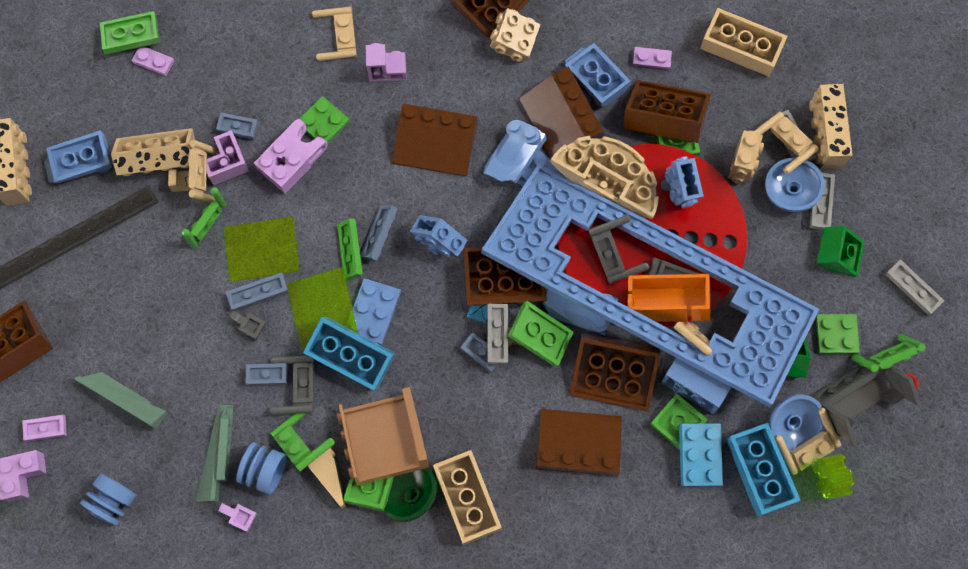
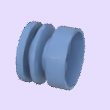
(261, 468)
(108, 499)

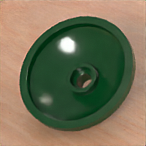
(401, 502)

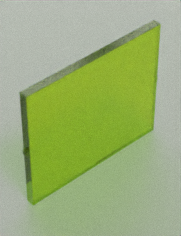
(261, 249)
(320, 297)

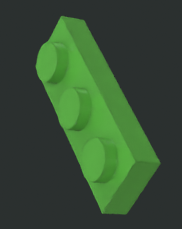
(349, 249)

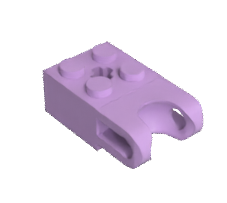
(292, 152)

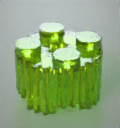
(833, 476)

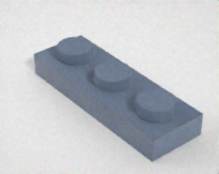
(378, 233)
(257, 292)

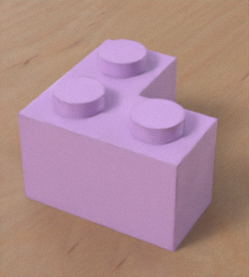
(383, 65)
(229, 162)
(14, 472)

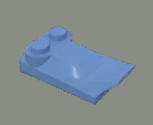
(598, 75)
(515, 151)
(78, 157)
(573, 314)

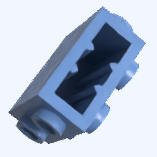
(684, 182)
(438, 236)

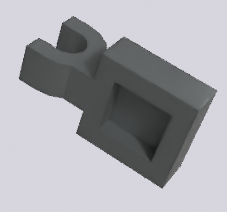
(250, 326)

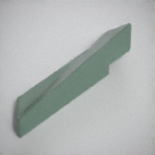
(124, 398)
(218, 457)

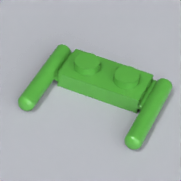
(207, 219)
(892, 355)
(294, 446)

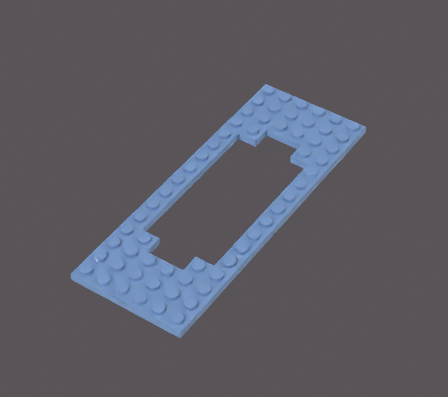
(751, 363)

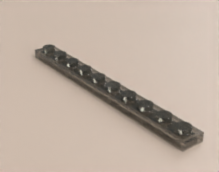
(76, 236)

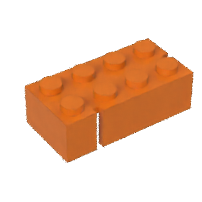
(670, 296)

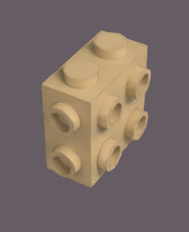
(514, 35)
(746, 157)

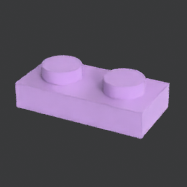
(652, 58)
(153, 60)
(44, 428)

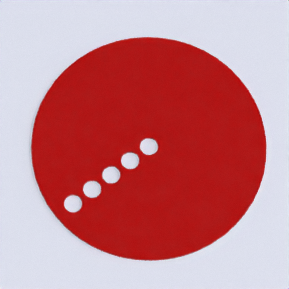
(714, 213)

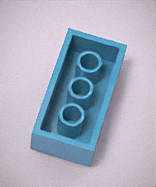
(349, 353)
(762, 470)

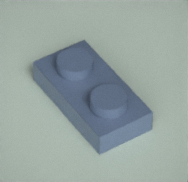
(239, 125)
(477, 350)
(266, 374)

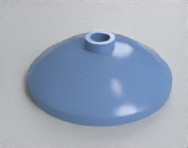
(805, 179)
(805, 421)

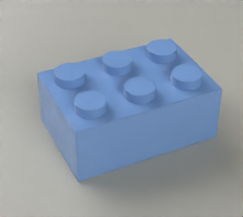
(696, 386)

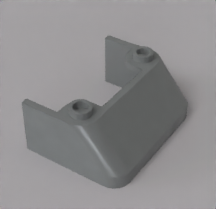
(860, 391)

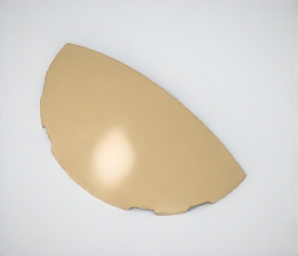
(610, 171)

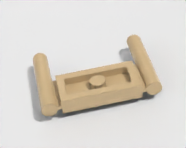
(344, 33)
(791, 137)
(197, 170)
(690, 332)
(811, 450)

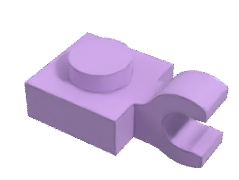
(240, 516)

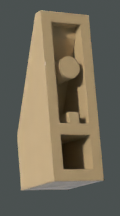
(327, 472)

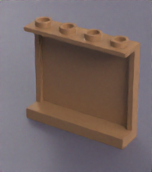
(382, 439)

